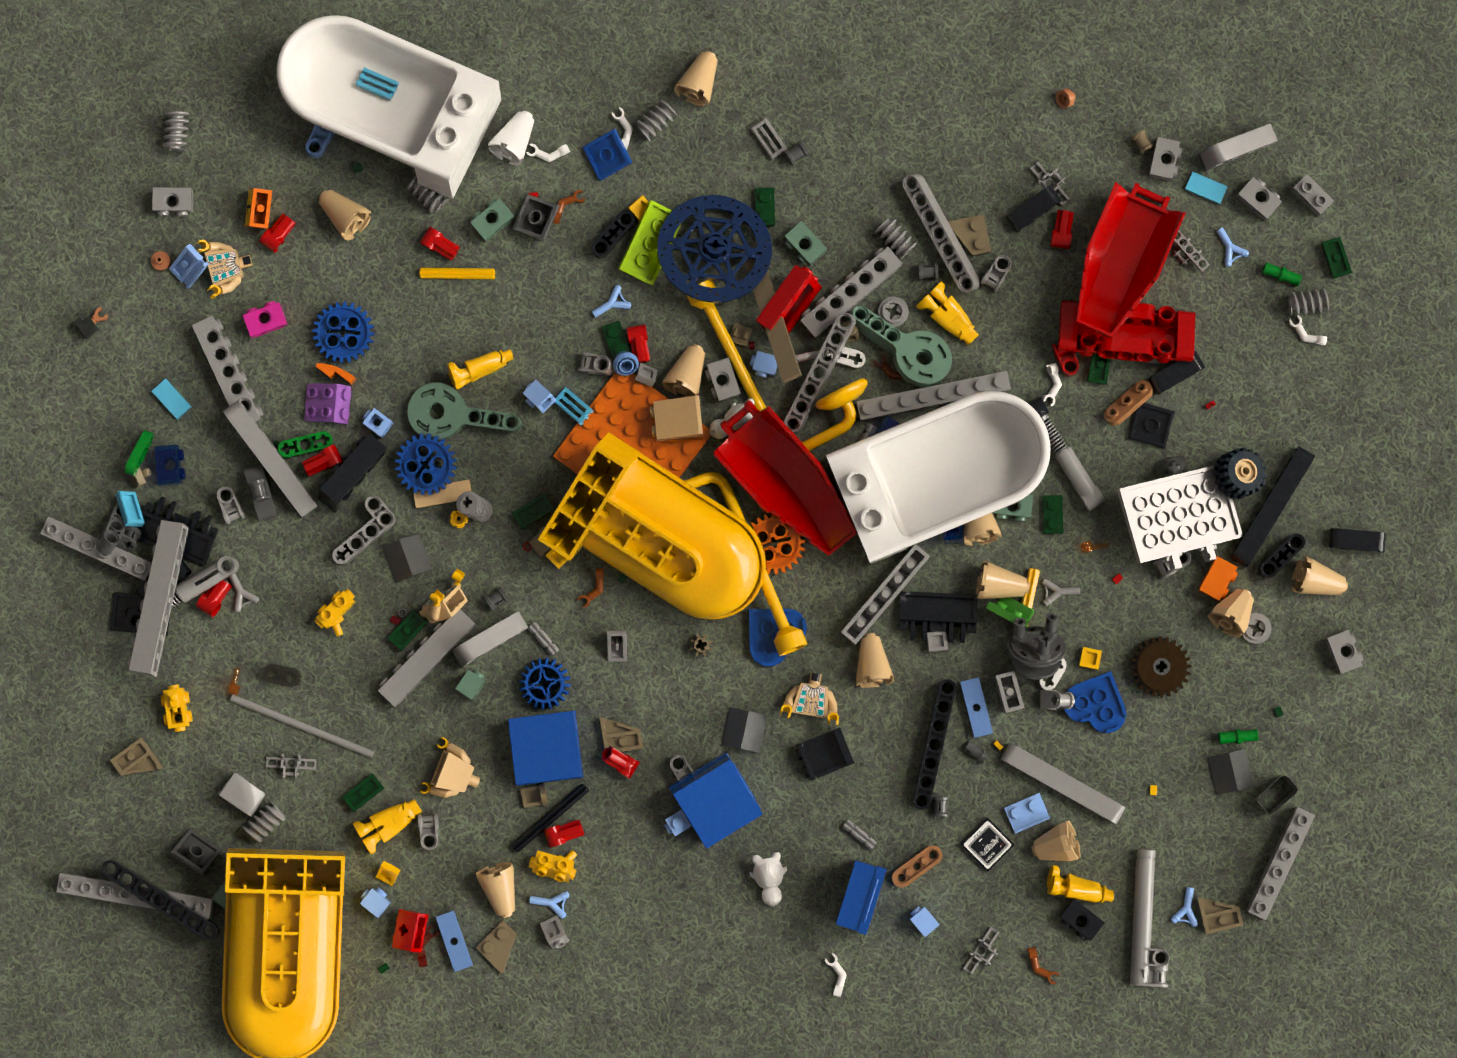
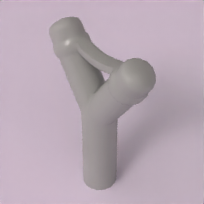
(1057, 591)
(240, 593)

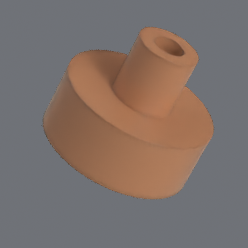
(1065, 98)
(163, 264)

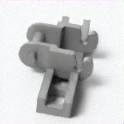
(1048, 176)
(1190, 257)
(297, 764)
(987, 947)

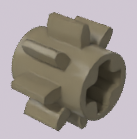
(699, 650)

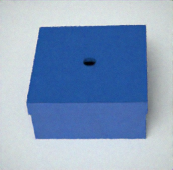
(545, 748)
(716, 800)
(861, 896)

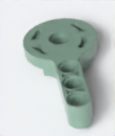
(907, 346)
(455, 413)

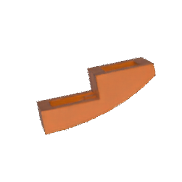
(331, 371)

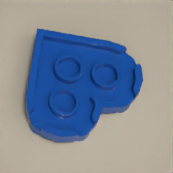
(763, 632)
(1099, 703)

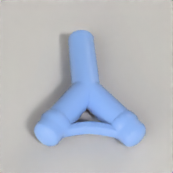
(1230, 248)
(612, 303)
(552, 903)
(1186, 909)

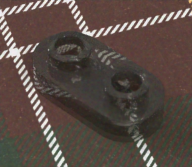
(282, 675)

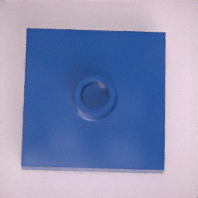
(607, 154)

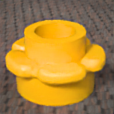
(454, 522)

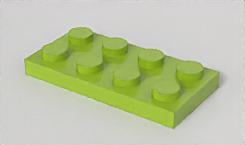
(641, 255)

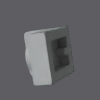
(554, 932)

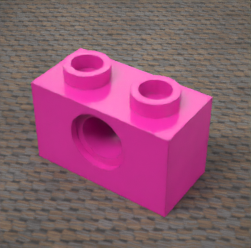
(276, 321)

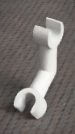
(626, 125)
(561, 151)
(1321, 340)
(810, 355)
(1053, 370)
(841, 976)

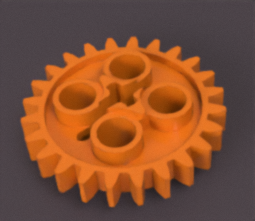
(779, 560)

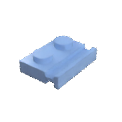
(188, 266)
(1027, 813)

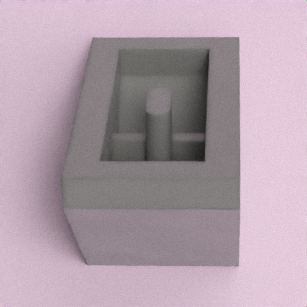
(617, 646)

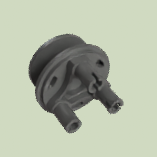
(1036, 649)

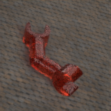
(888, 370)
(421, 955)

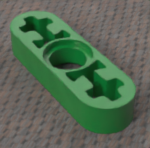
(289, 442)
(139, 453)

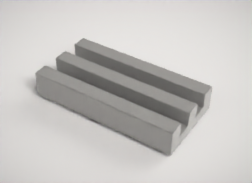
(777, 151)

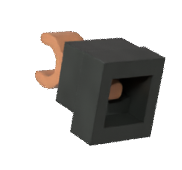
(88, 325)

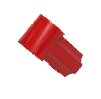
(1062, 232)
(275, 236)
(436, 242)
(638, 339)
(325, 459)
(211, 601)
(623, 763)
(559, 834)

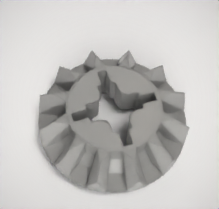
(889, 303)
(1264, 625)

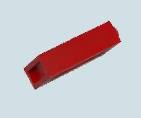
(790, 299)

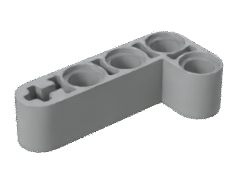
(1238, 146)
(361, 534)
(489, 639)

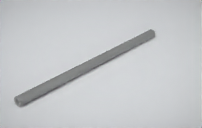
(302, 726)

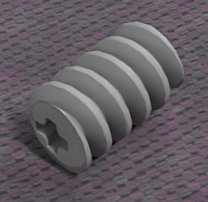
(655, 119)
(175, 130)
(427, 195)
(895, 237)
(1308, 301)
(474, 506)
(264, 822)

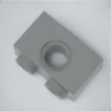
(1158, 168)
(1312, 195)
(162, 196)
(1262, 209)
(722, 368)
(1342, 663)
(1009, 692)

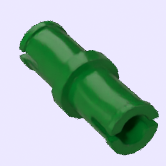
(1281, 274)
(1238, 736)

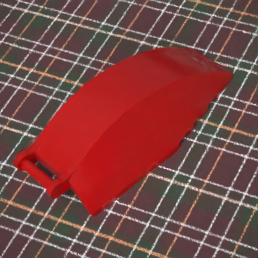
(1124, 257)
(785, 478)

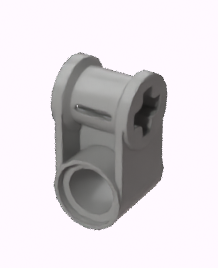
(996, 274)
(593, 364)
(230, 506)
(1159, 563)
(1056, 700)
(682, 772)
(428, 829)

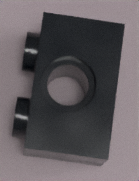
(1091, 926)

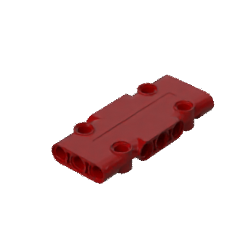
(1137, 339)

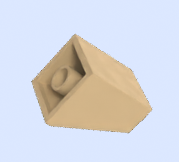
(677, 418)

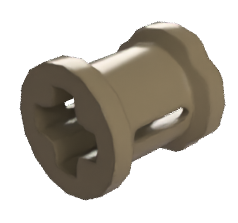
(1142, 142)

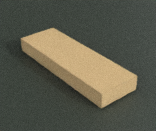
(445, 496)

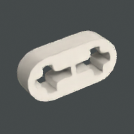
(848, 362)
(1056, 677)

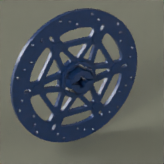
(714, 257)

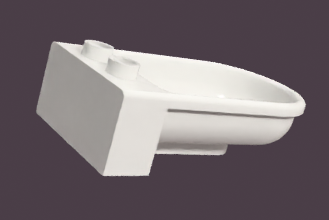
(428, 123)
(941, 470)

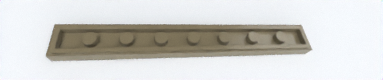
(778, 336)

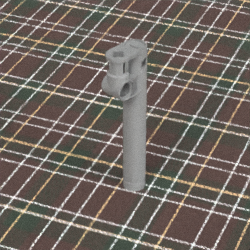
(1144, 967)

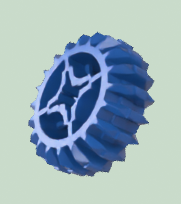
(561, 679)

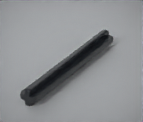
(550, 817)

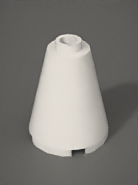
(513, 138)

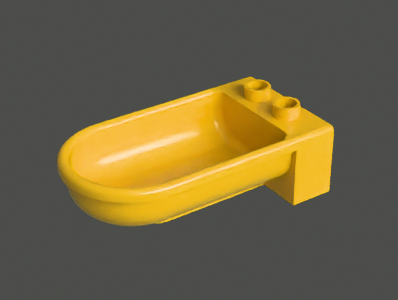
(658, 533)
(282, 949)

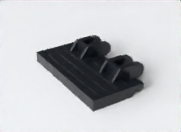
(198, 542)
(938, 610)

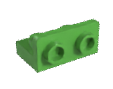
(1011, 609)

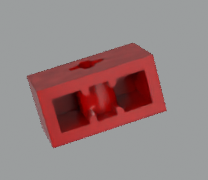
(409, 930)

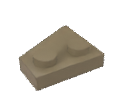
(972, 234)
(620, 736)
(136, 759)
(1218, 915)
(498, 946)

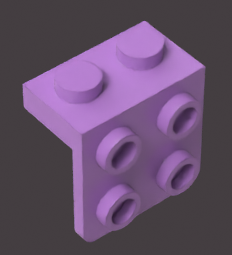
(327, 403)

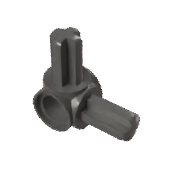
(1175, 465)

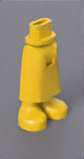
(949, 314)
(478, 367)
(387, 823)
(1077, 887)

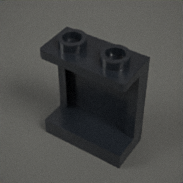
(824, 754)

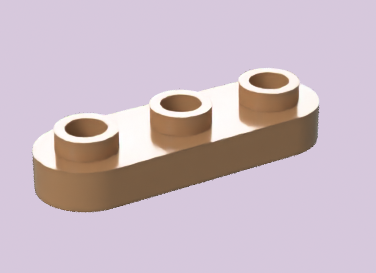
(1124, 410)
(921, 858)

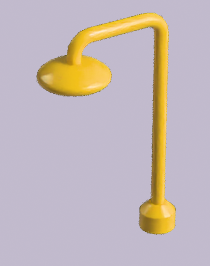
(840, 398)
(788, 637)

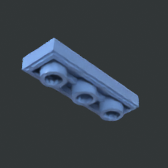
(979, 719)
(450, 929)

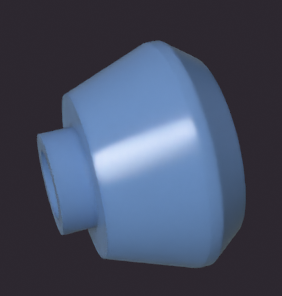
(625, 363)

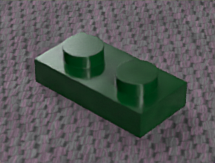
(765, 205)
(1336, 257)
(615, 338)
(1098, 370)
(533, 511)
(1053, 514)
(407, 630)
(363, 792)

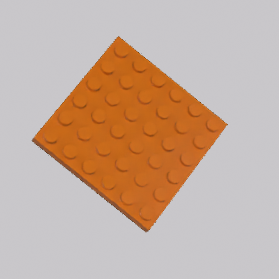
(625, 413)

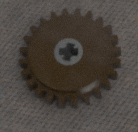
(1152, 655)

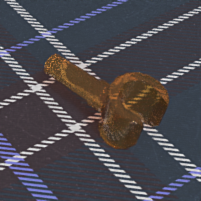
(1087, 546)
(233, 687)

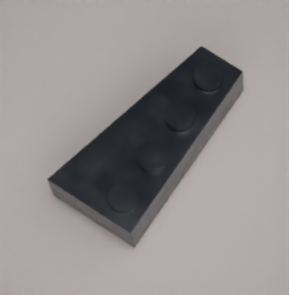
(351, 472)

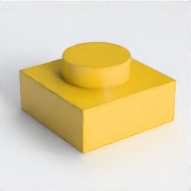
(638, 207)
(557, 559)
(1090, 658)
(388, 873)

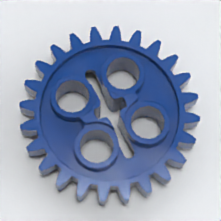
(344, 315)
(412, 453)

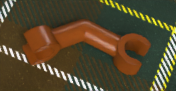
(565, 201)
(598, 590)
(1035, 965)

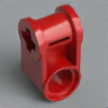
(1065, 357)

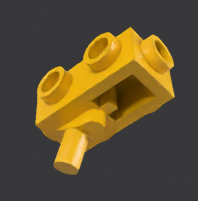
(332, 614)
(175, 703)
(554, 866)

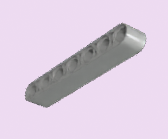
(948, 238)
(827, 366)
(270, 458)
(1063, 783)

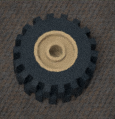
(1239, 473)

